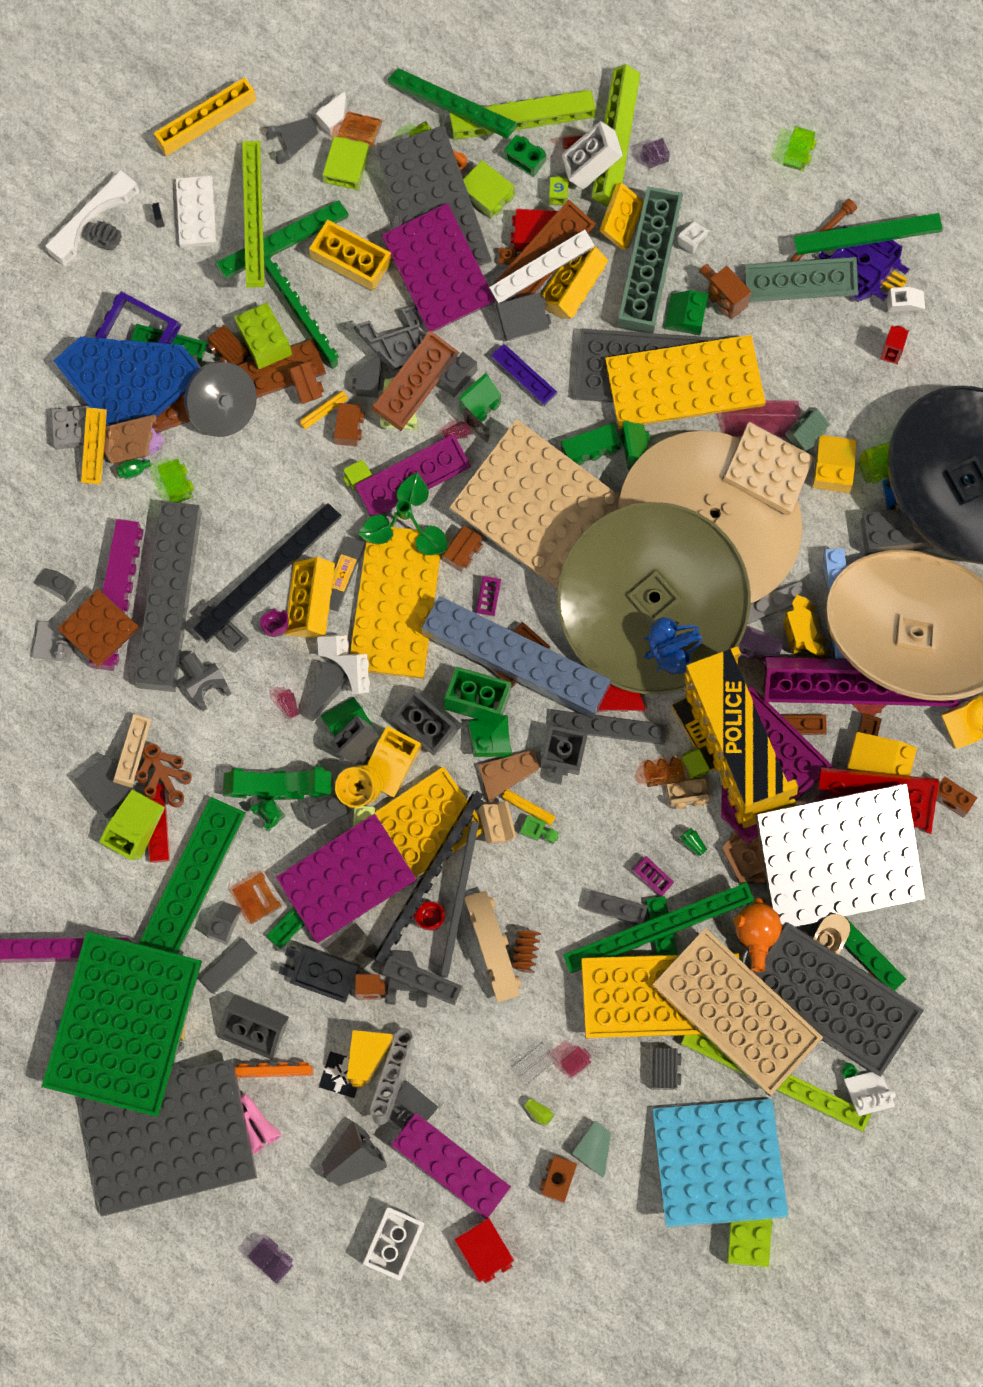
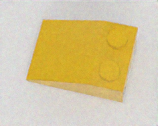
(835, 464)
(881, 755)

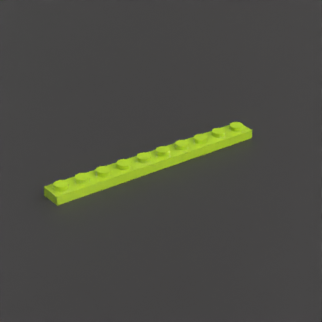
(253, 214)
(791, 1087)

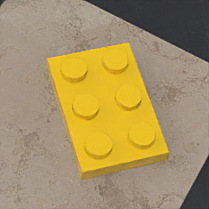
(621, 216)

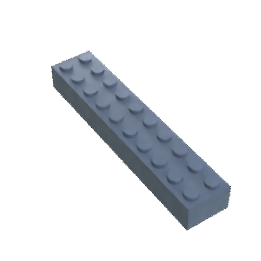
(516, 657)

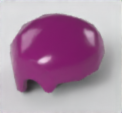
(274, 623)

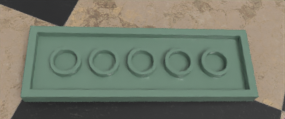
(802, 279)

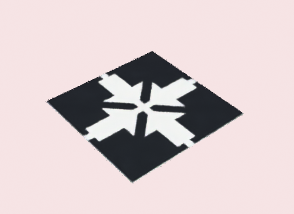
(335, 1075)

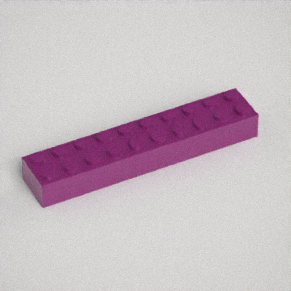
(829, 683)

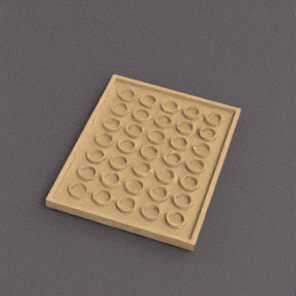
(533, 501)

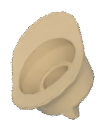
(833, 932)

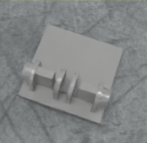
(51, 643)

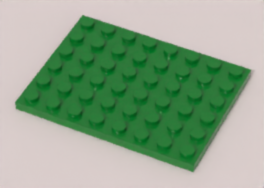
(122, 1024)

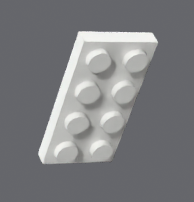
(196, 211)

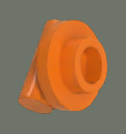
(461, 159)

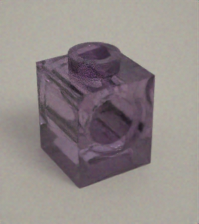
(655, 153)

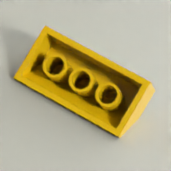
(572, 283)
(310, 597)

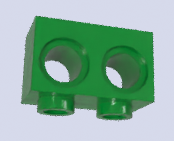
(522, 158)

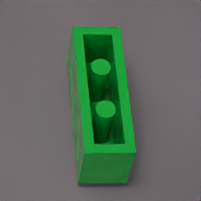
(592, 444)

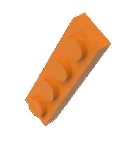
(280, 1070)

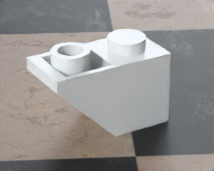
(332, 114)
(905, 299)

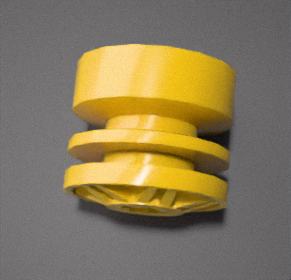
(351, 793)

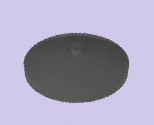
(220, 399)

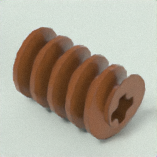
(525, 951)

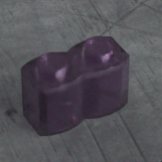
(271, 1260)

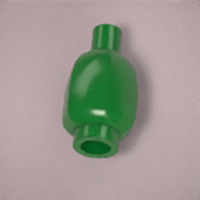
(132, 468)

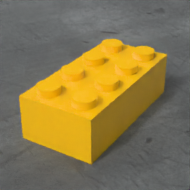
(350, 255)

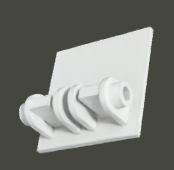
(869, 1093)

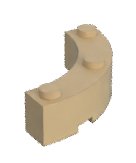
(492, 946)

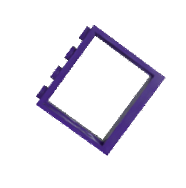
(118, 303)

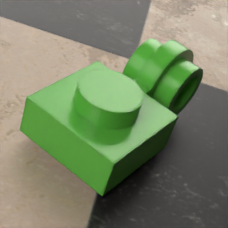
(534, 828)

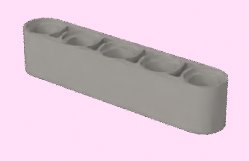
(392, 1067)

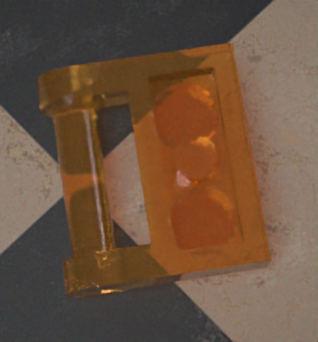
(362, 124)
(250, 901)

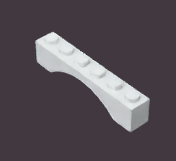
(116, 192)
(542, 266)

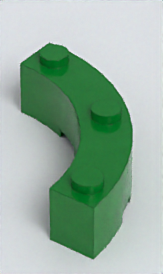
(277, 785)

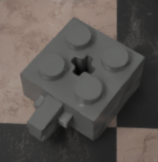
(560, 762)

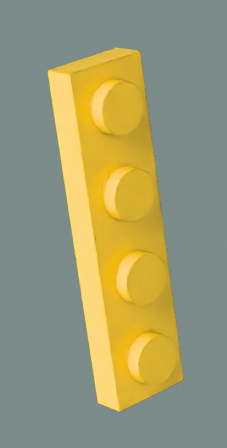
(93, 446)

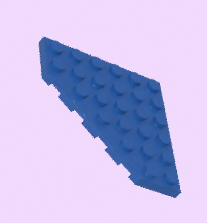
(127, 375)

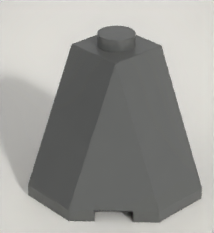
(352, 1157)

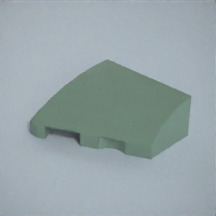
(594, 1148)

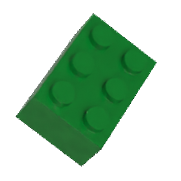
(477, 695)

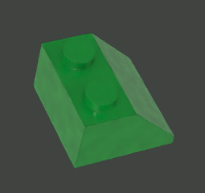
(686, 312)
(480, 398)
(634, 441)
(342, 715)

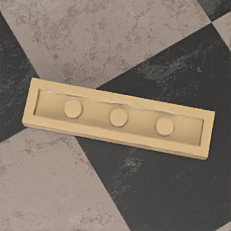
(132, 750)

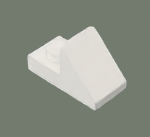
(691, 237)

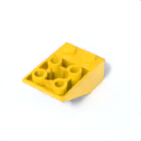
(393, 759)

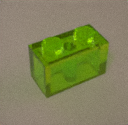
(799, 149)
(175, 481)

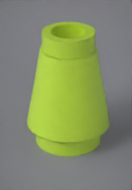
(540, 1112)

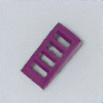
(485, 579)
(648, 880)

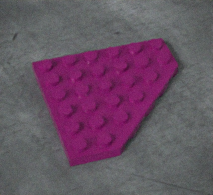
(795, 754)

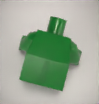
(270, 812)

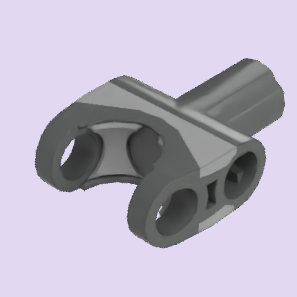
(202, 679)

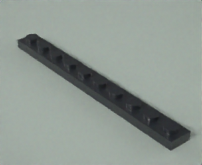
(266, 573)
(424, 884)

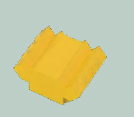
(804, 629)

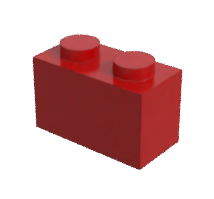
(894, 344)

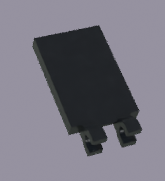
(320, 972)

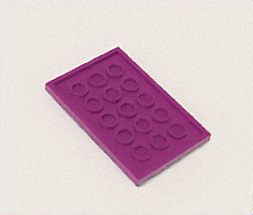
(438, 268)
(346, 878)

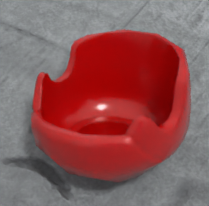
(430, 916)

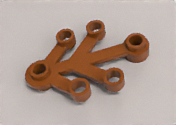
(162, 772)

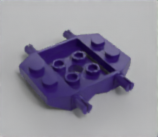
(883, 260)

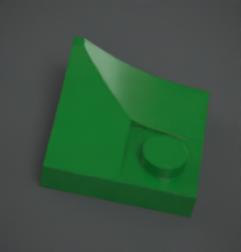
(490, 739)

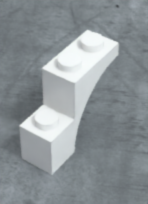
(354, 665)

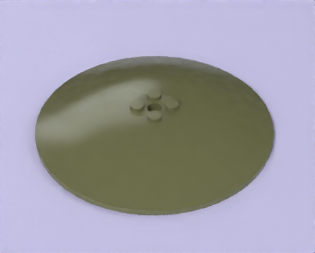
(645, 551)

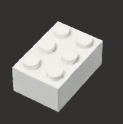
(592, 155)
(394, 1244)

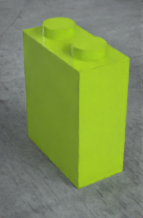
(346, 163)
(488, 189)

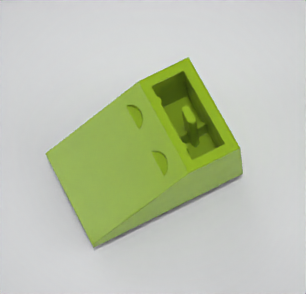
(132, 826)

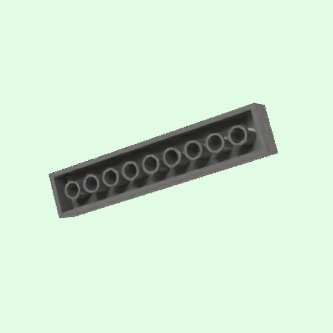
(168, 596)

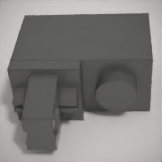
(354, 740)

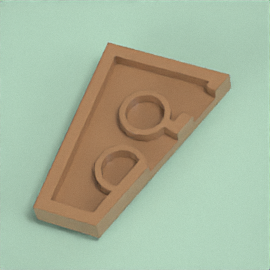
(507, 772)

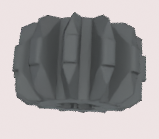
(105, 235)

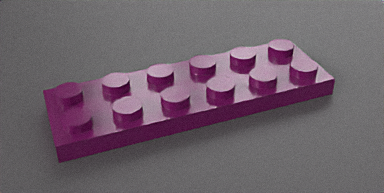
(433, 464)
(451, 1165)

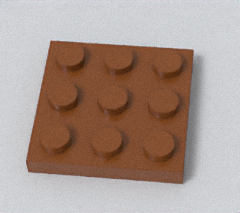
(98, 628)

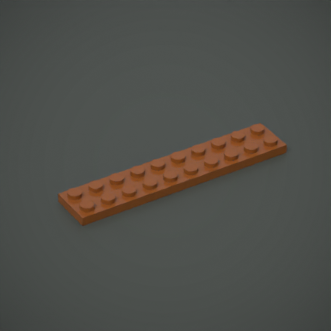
(266, 381)

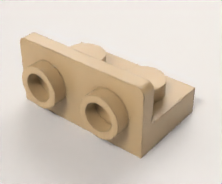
(688, 793)
(497, 823)

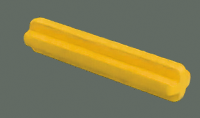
(323, 409)
(528, 807)

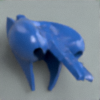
(667, 646)

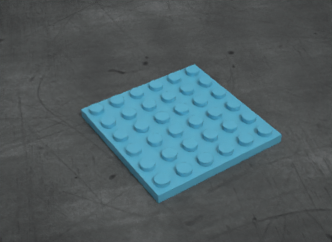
(719, 1163)

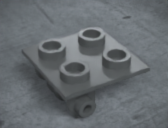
(408, 1102)

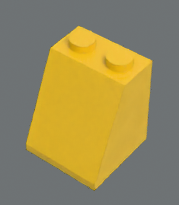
(366, 1056)

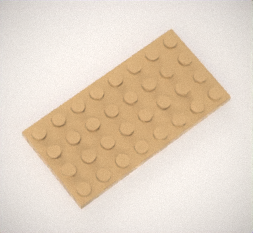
(737, 1012)

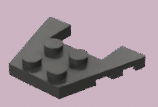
(396, 346)

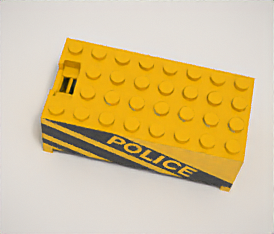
(736, 737)

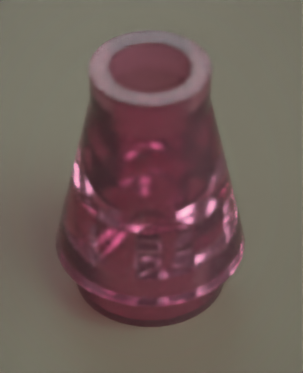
(460, 430)
(288, 703)

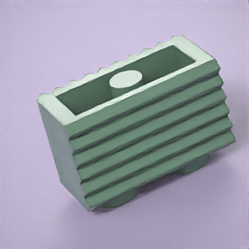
(807, 429)

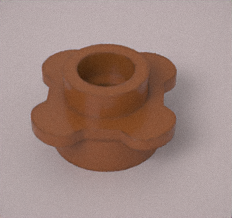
(506, 260)

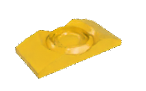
(965, 722)

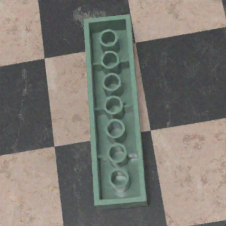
(650, 260)

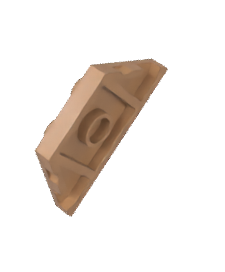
(128, 439)
(745, 859)

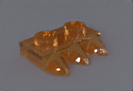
(664, 772)

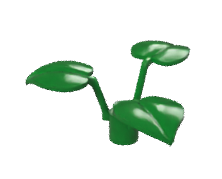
(414, 492)

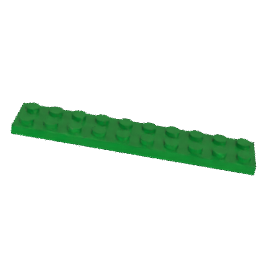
(193, 877)

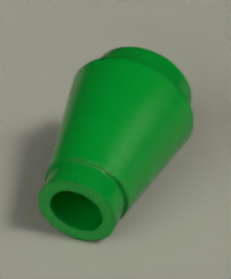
(693, 841)

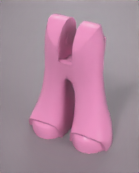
(267, 1130)

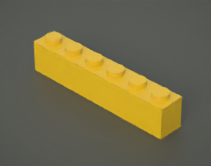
(205, 116)

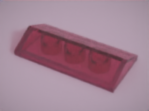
(774, 417)

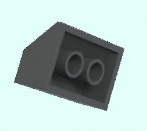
(426, 721)
(252, 1026)

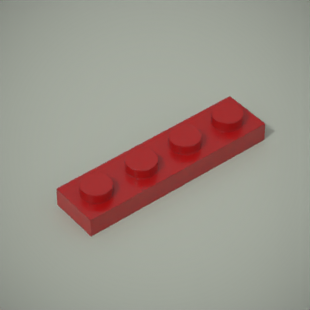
(159, 841)

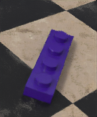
(523, 374)

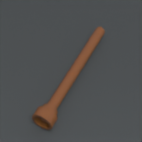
(848, 207)

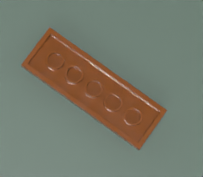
(563, 226)
(415, 380)

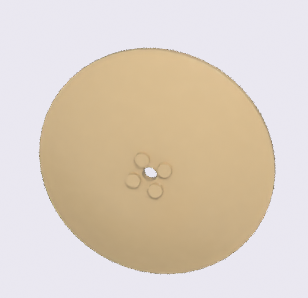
(690, 474)
(901, 592)

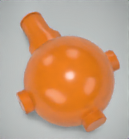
(758, 929)

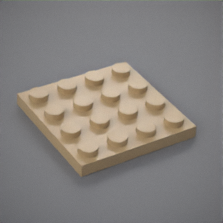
(768, 468)

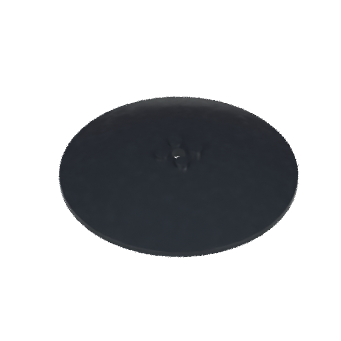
(927, 467)

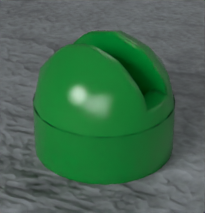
(848, 1070)

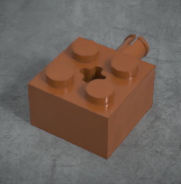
(726, 290)

